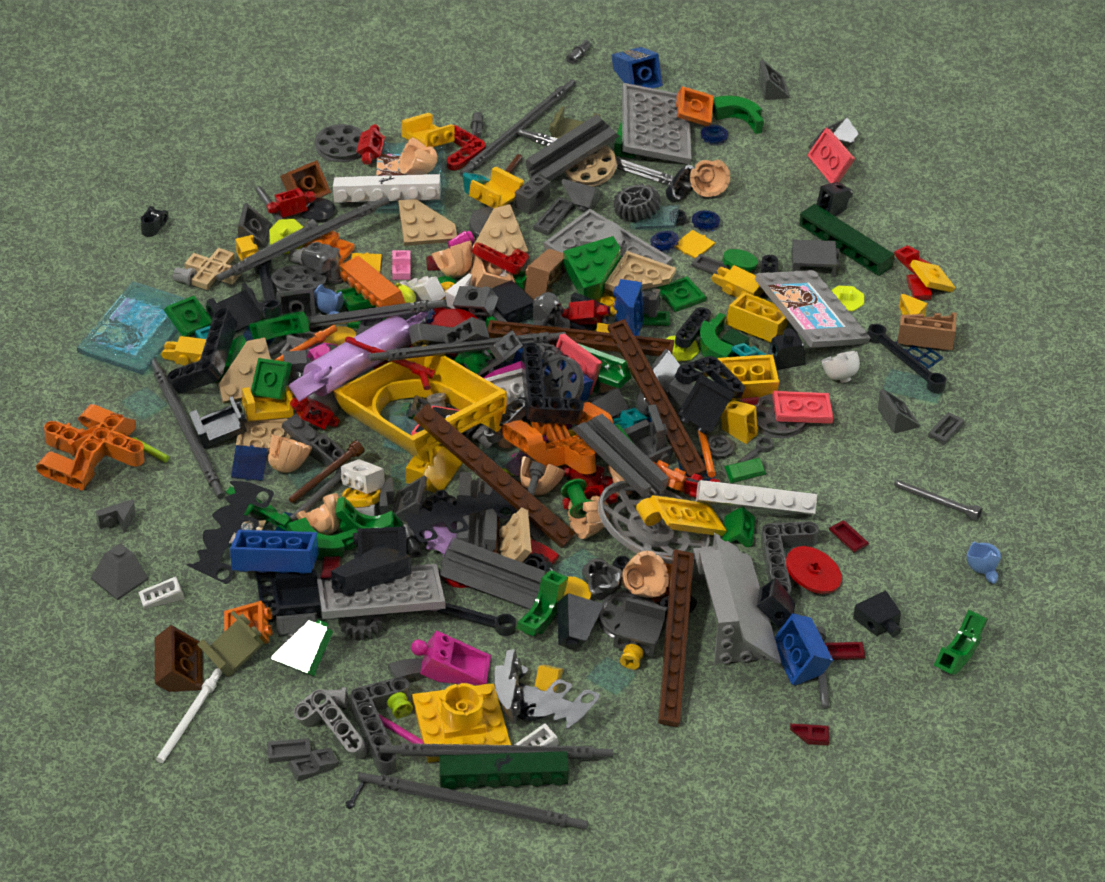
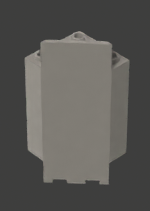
(742, 627)

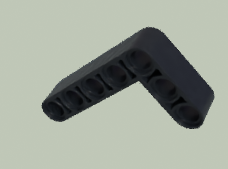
(213, 357)
(537, 406)

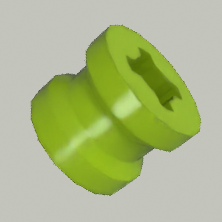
(399, 705)

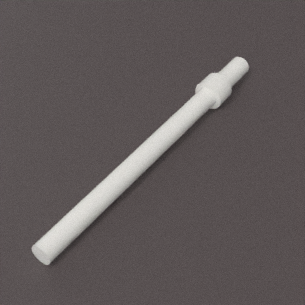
(207, 687)

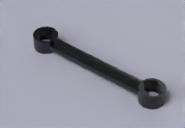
(270, 307)
(935, 381)
(482, 618)

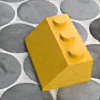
(756, 317)
(756, 374)
(437, 475)

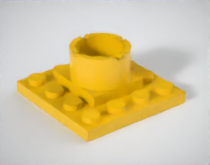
(460, 716)

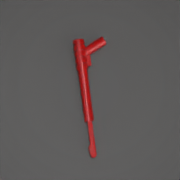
(417, 369)

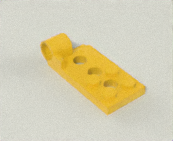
(681, 515)

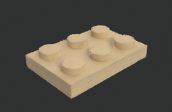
(515, 537)

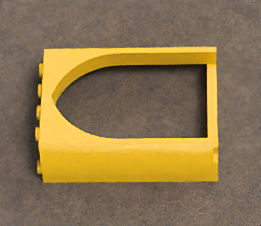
(470, 393)

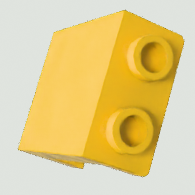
(423, 130)
(266, 408)

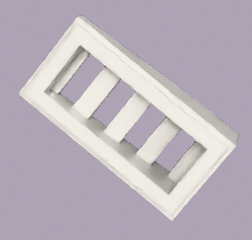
(451, 292)
(170, 596)
(540, 732)

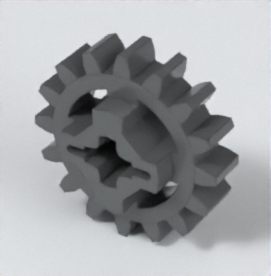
(361, 625)

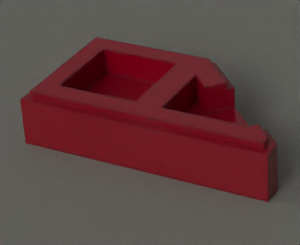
(811, 733)

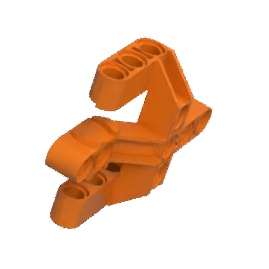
(106, 436)
(561, 446)

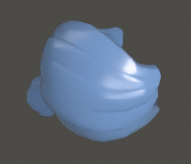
(328, 300)
(984, 559)

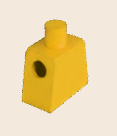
(740, 421)

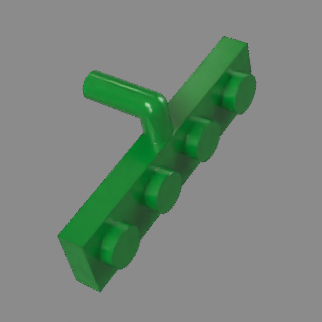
(268, 513)

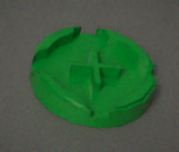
(740, 259)

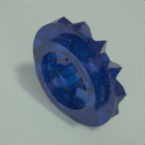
(708, 131)
(700, 217)
(664, 236)

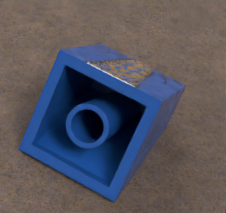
(638, 67)

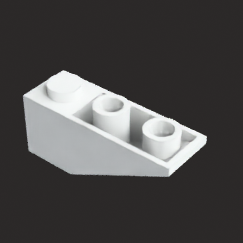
(426, 288)

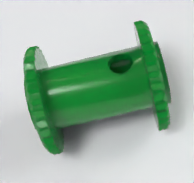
(575, 490)

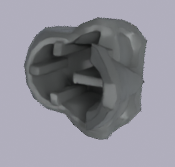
(323, 260)
(548, 311)
(601, 578)

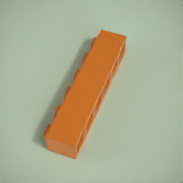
(370, 283)

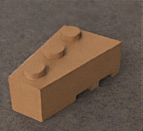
(543, 273)
(928, 331)

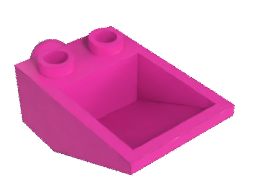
(451, 660)

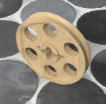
(593, 170)

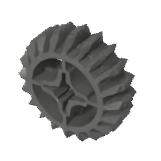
(637, 203)

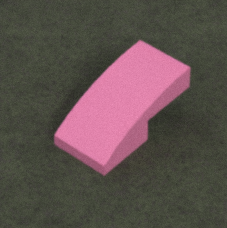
(401, 265)

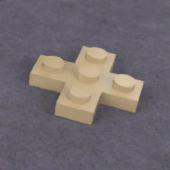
(209, 267)

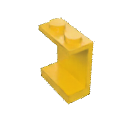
(498, 190)

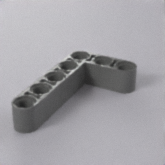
(781, 535)
(364, 706)

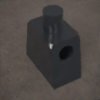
(834, 197)
(787, 350)
(775, 602)
(879, 615)

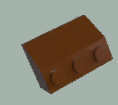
(178, 661)

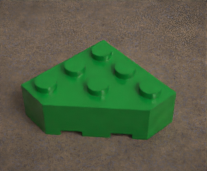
(592, 265)

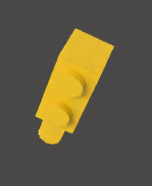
(737, 281)
(184, 351)

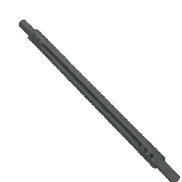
(513, 131)
(621, 164)
(301, 239)
(375, 313)
(457, 347)
(187, 429)
(435, 750)
(472, 800)

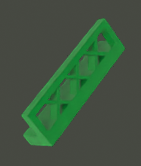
(611, 373)

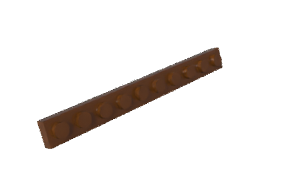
(591, 339)
(655, 395)
(493, 475)
(675, 638)

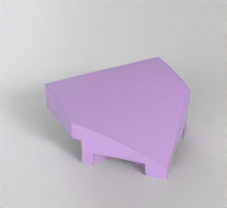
(443, 539)

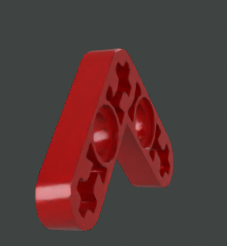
(456, 160)
(512, 264)

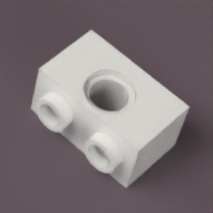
(362, 476)

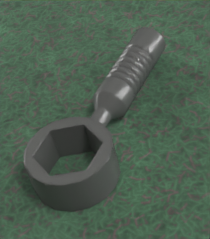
(753, 453)

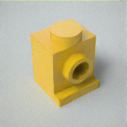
(245, 247)

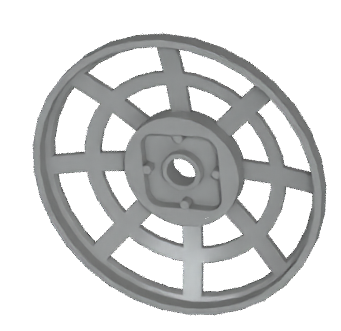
(651, 536)

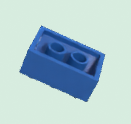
(629, 304)
(802, 649)

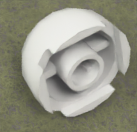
(842, 366)

